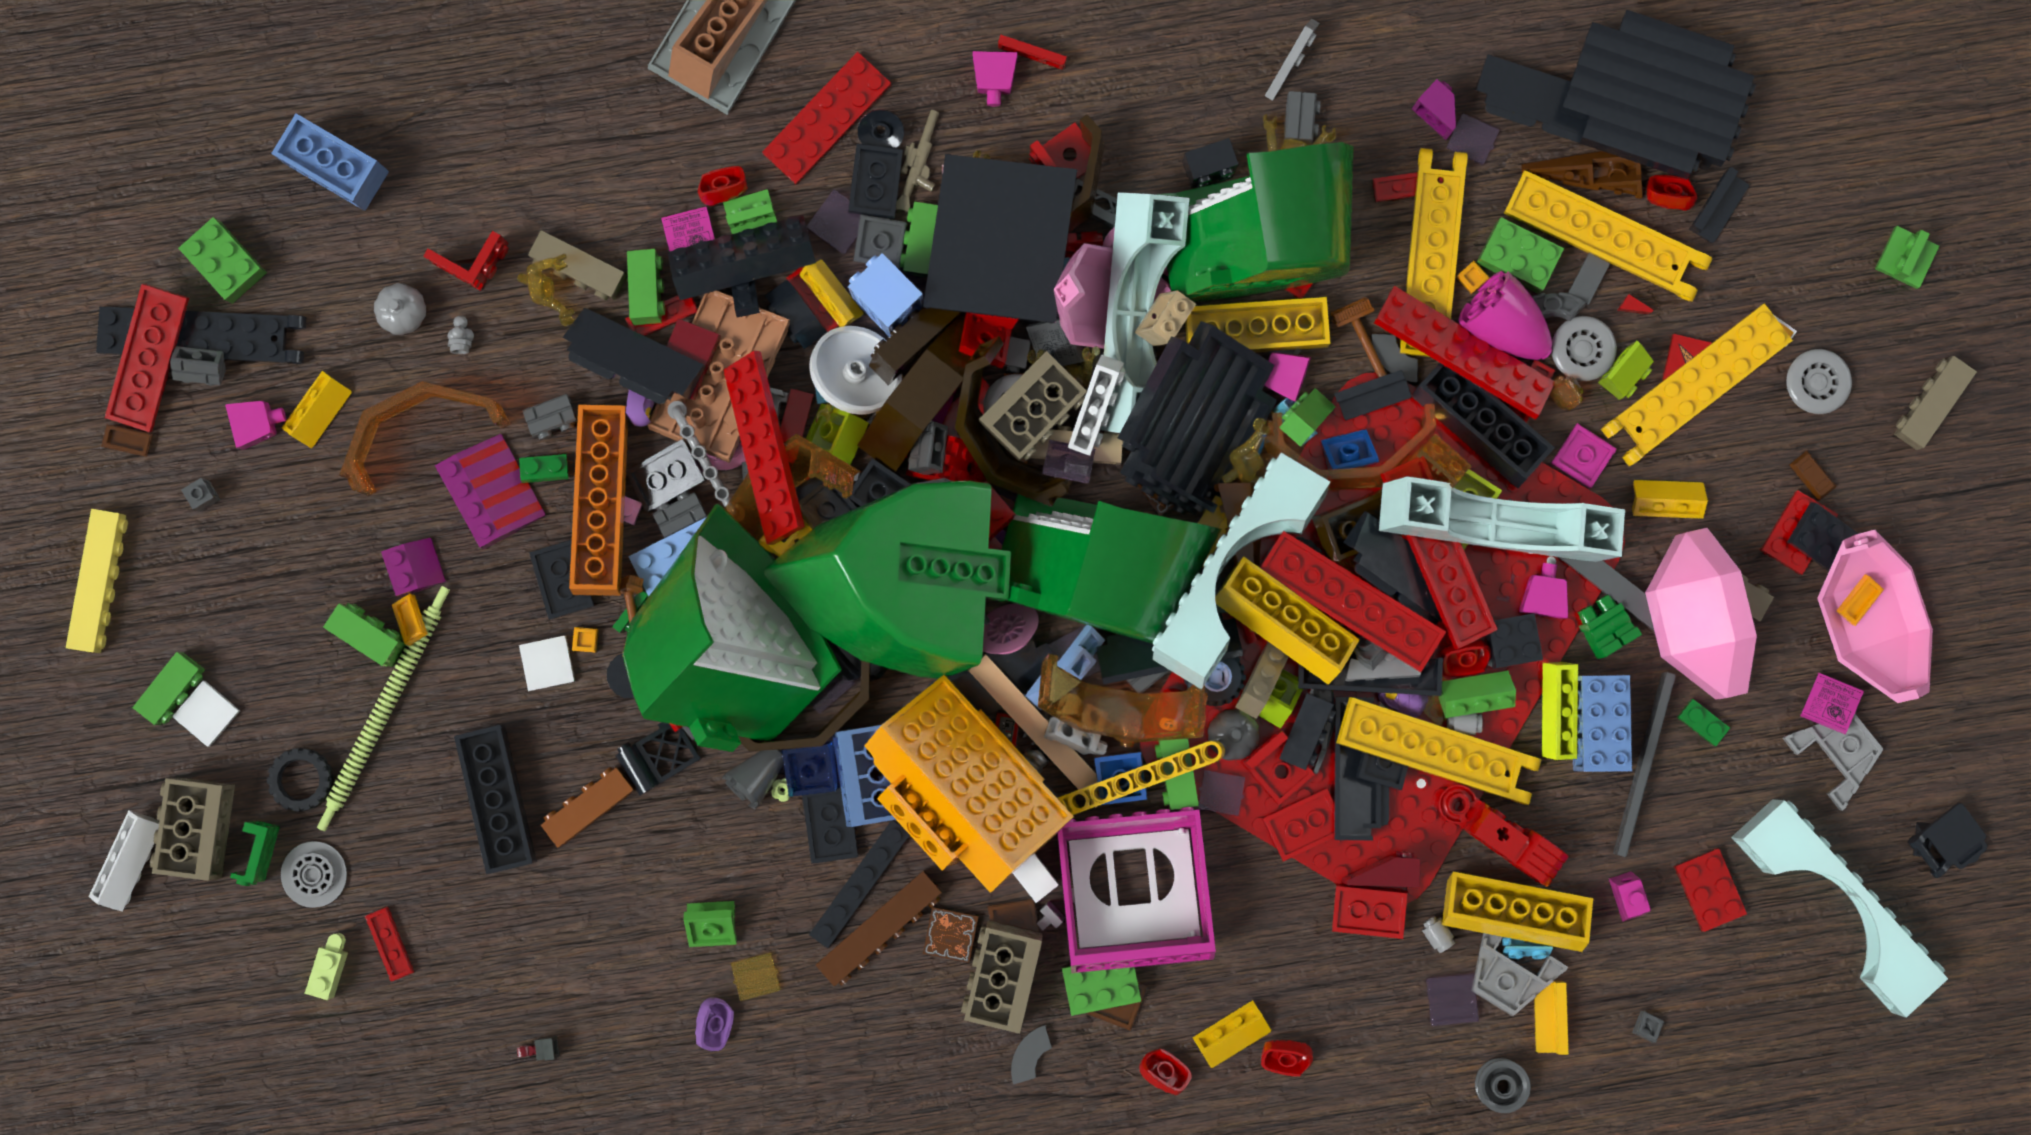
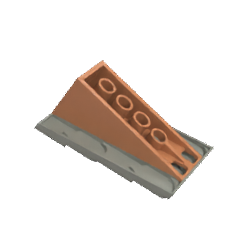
(718, 46)

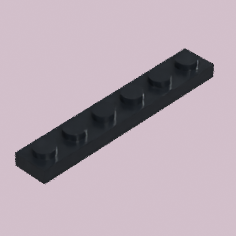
(859, 884)

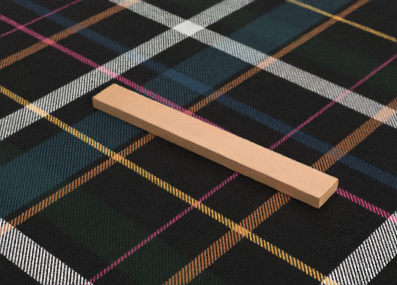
(1032, 723)

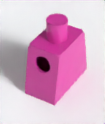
(994, 74)
(1287, 374)
(253, 422)
(1546, 594)
(1629, 896)

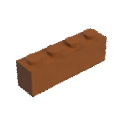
(588, 807)

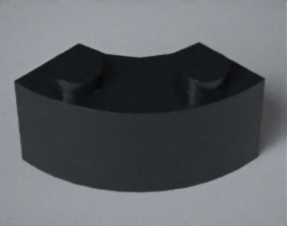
(788, 304)

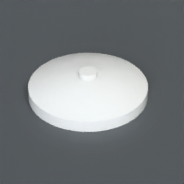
(843, 372)

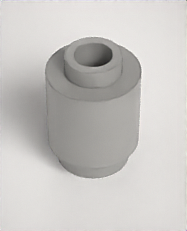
(1466, 724)
(1438, 934)

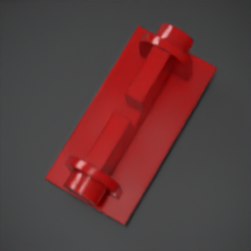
(1086, 237)

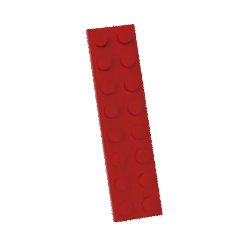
(1464, 352)
(763, 448)
(1447, 574)
(1353, 602)

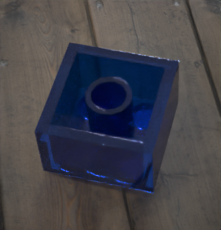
(811, 770)

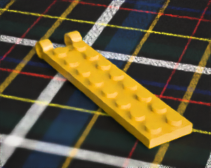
(1604, 234)
(1435, 235)
(1699, 382)
(1435, 749)

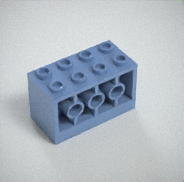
(330, 162)
(1603, 724)
(855, 781)

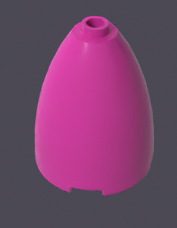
(1507, 318)

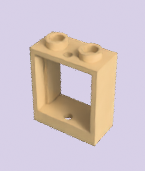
(1171, 313)

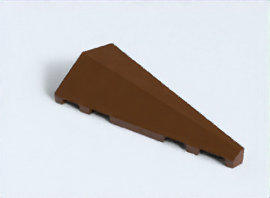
(1592, 172)
(1233, 497)

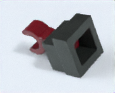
(544, 1049)

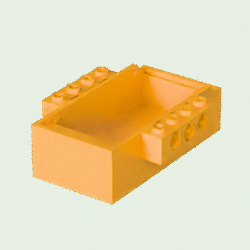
(963, 786)

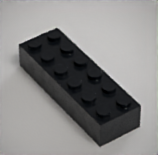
(741, 257)
(1484, 424)
(495, 799)

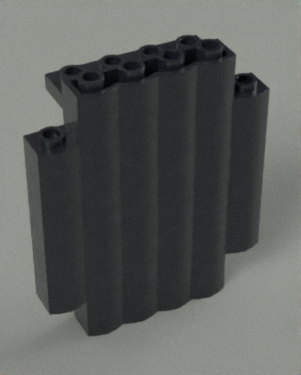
(1658, 95)
(1193, 417)

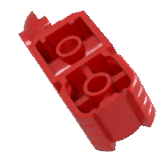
(1518, 846)

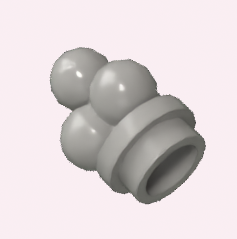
(459, 337)

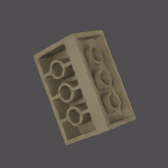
(1029, 391)
(194, 837)
(1010, 990)

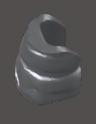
(1036, 758)

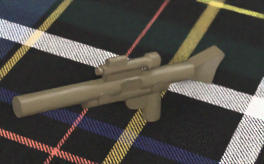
(916, 160)

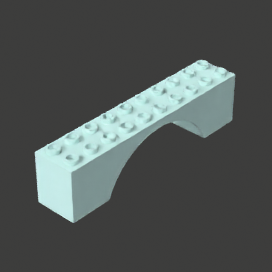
(1145, 240)
(1281, 502)
(1447, 514)
(1894, 964)

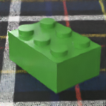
(1521, 253)
(222, 260)
(366, 634)
(1100, 989)

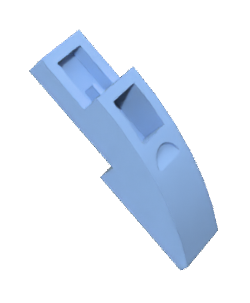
(1076, 660)

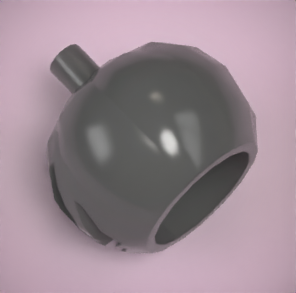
(1236, 732)

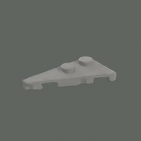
(1294, 58)

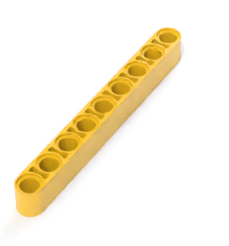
(1136, 781)

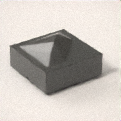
(1648, 1026)

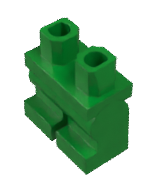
(1608, 629)

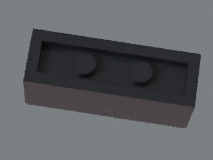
(1719, 206)
(1373, 395)

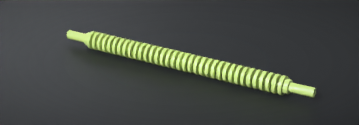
(334, 803)

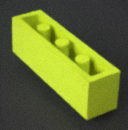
(1559, 710)

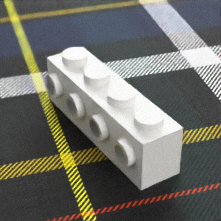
(1095, 405)
(125, 861)

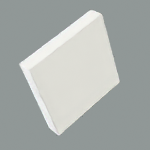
(547, 663)
(206, 713)

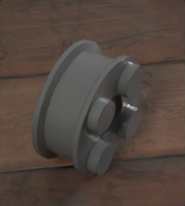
(1488, 1078)

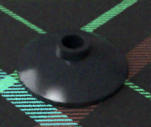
(870, 135)

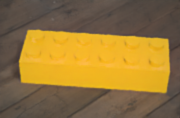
(1268, 324)
(1286, 620)
(1517, 911)

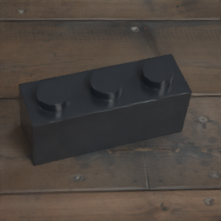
(1308, 731)

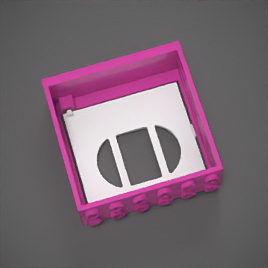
(1155, 921)

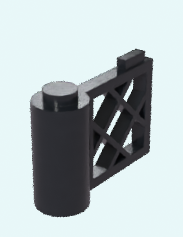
(639, 766)

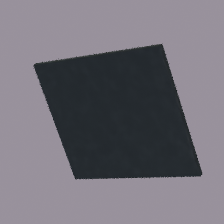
(1000, 238)

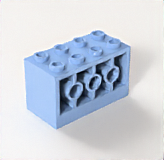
(885, 293)

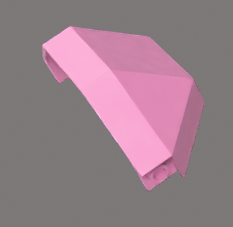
(1084, 295)
(1703, 615)
(1895, 635)

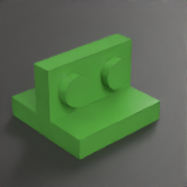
(749, 211)
(1907, 256)
(710, 924)

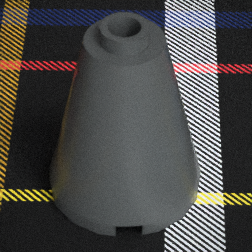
(755, 776)

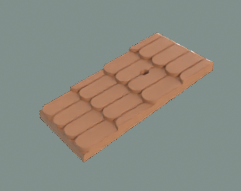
(712, 410)

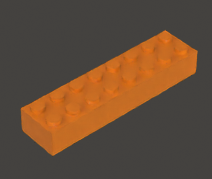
(599, 500)

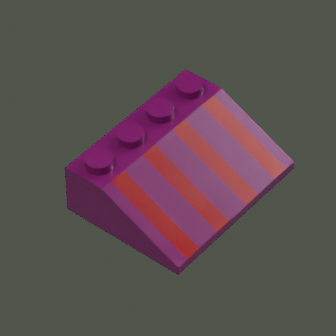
(490, 491)

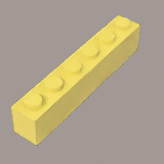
(96, 581)

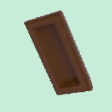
(127, 440)
(1812, 475)

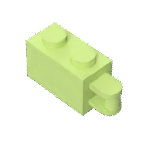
(327, 968)

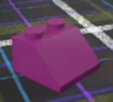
(1437, 108)
(413, 567)

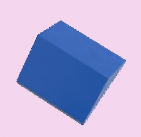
(1349, 451)
(1115, 765)

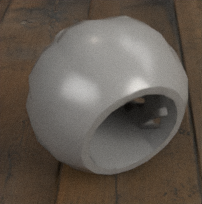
(399, 309)

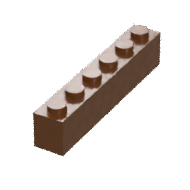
(878, 928)

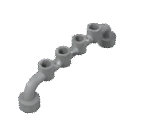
(677, 411)

